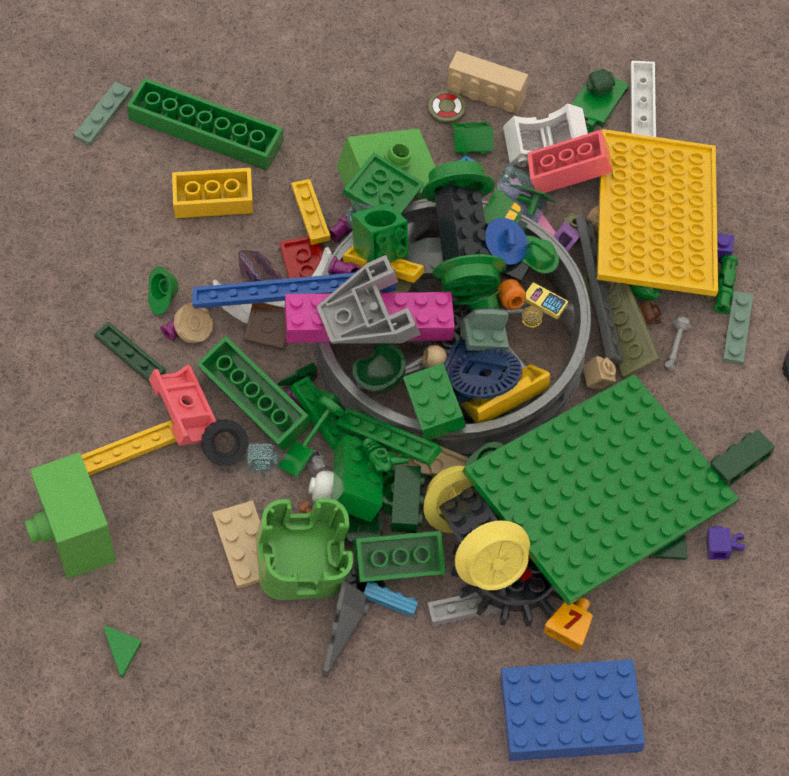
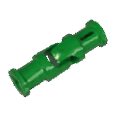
(725, 284)

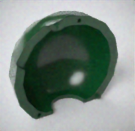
(381, 370)

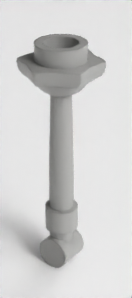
(681, 324)

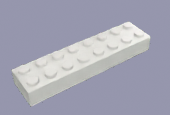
(642, 98)

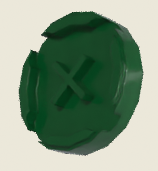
(363, 529)

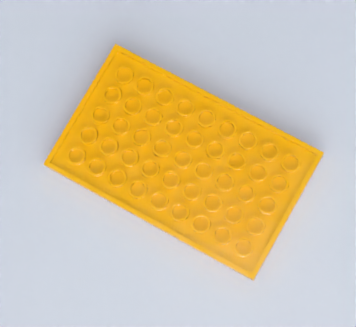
(658, 214)

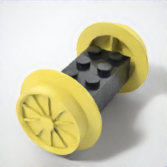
(490, 550)

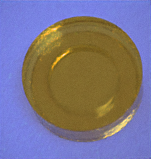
(532, 316)

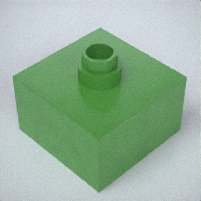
(402, 148)
(70, 516)

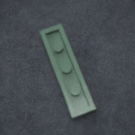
(102, 113)
(738, 328)

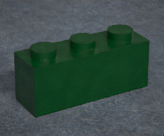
(742, 457)
(407, 499)

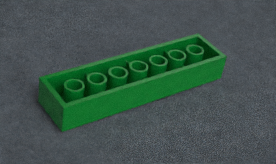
(205, 123)

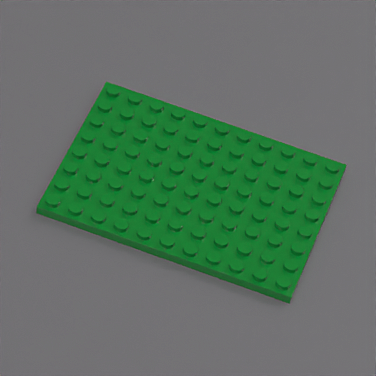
(601, 487)

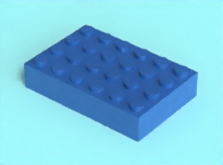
(571, 710)

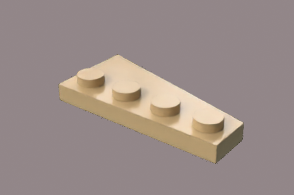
(444, 460)

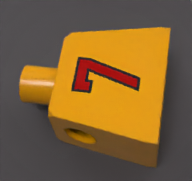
(570, 624)

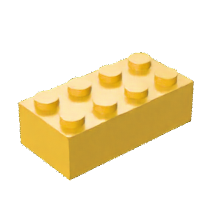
(212, 192)

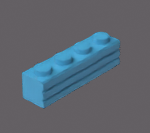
(389, 599)

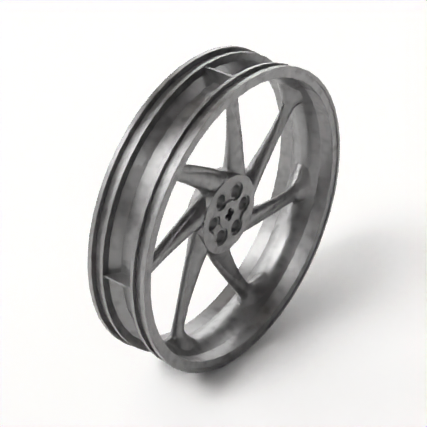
(542, 408)

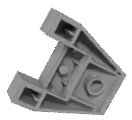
(359, 313)

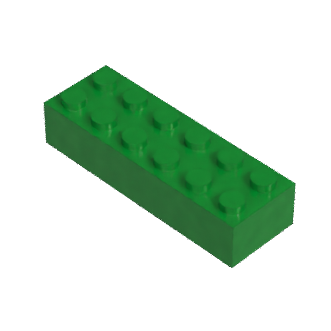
(255, 393)

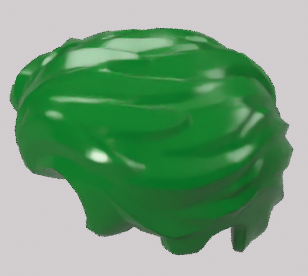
(646, 293)

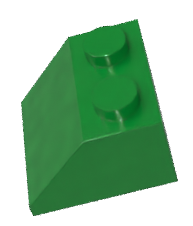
(472, 137)

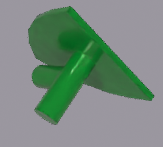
(531, 201)

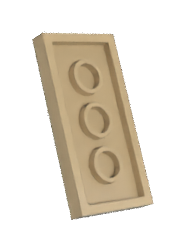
(238, 532)

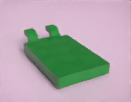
(599, 108)

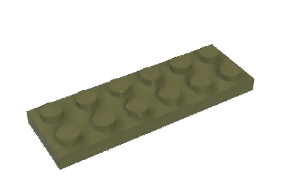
(633, 333)

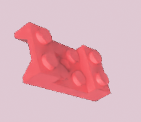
(187, 419)

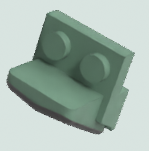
(485, 329)

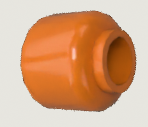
(511, 294)

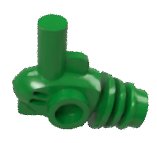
(380, 457)

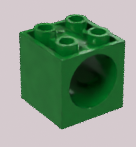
(380, 233)

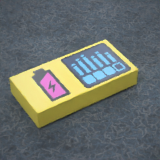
(545, 300)

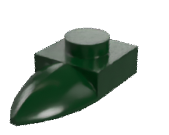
(309, 370)

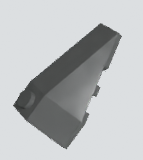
(426, 253)
(347, 619)

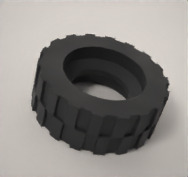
(240, 442)

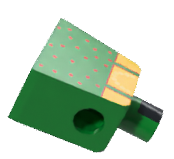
(503, 207)

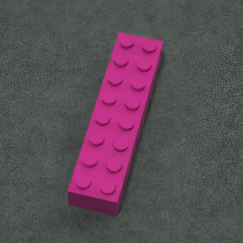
(430, 311)

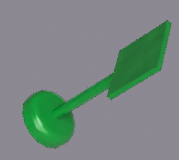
(300, 454)

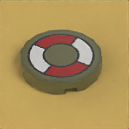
(446, 107)

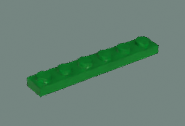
(389, 436)

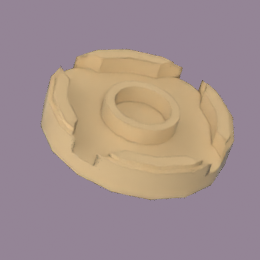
(193, 324)

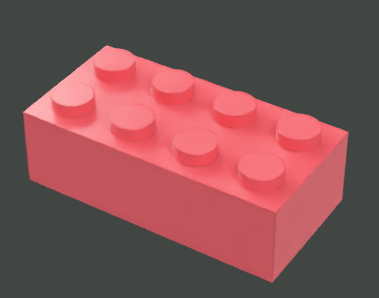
(569, 162)

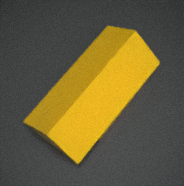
(532, 383)

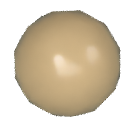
(433, 356)

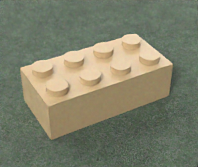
(487, 82)

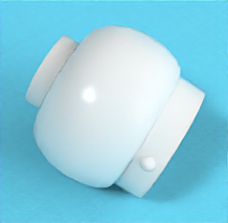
(322, 485)

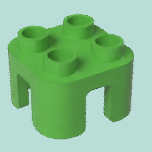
(303, 552)

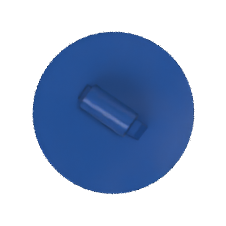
(506, 240)

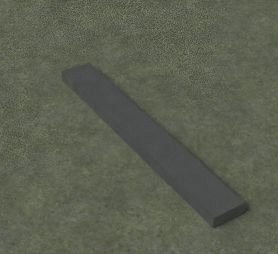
(599, 291)

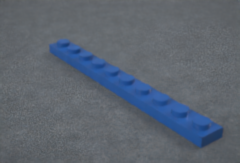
(268, 290)

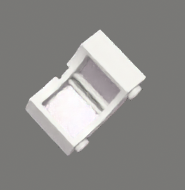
(530, 134)

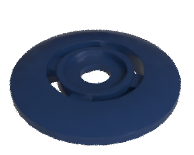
(480, 387)

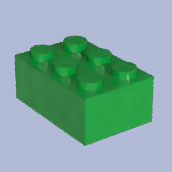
(434, 402)

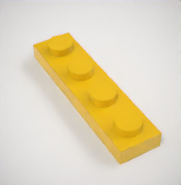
(310, 211)
(404, 269)

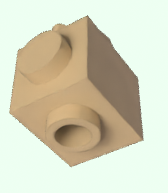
(599, 373)

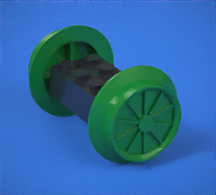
(458, 195)

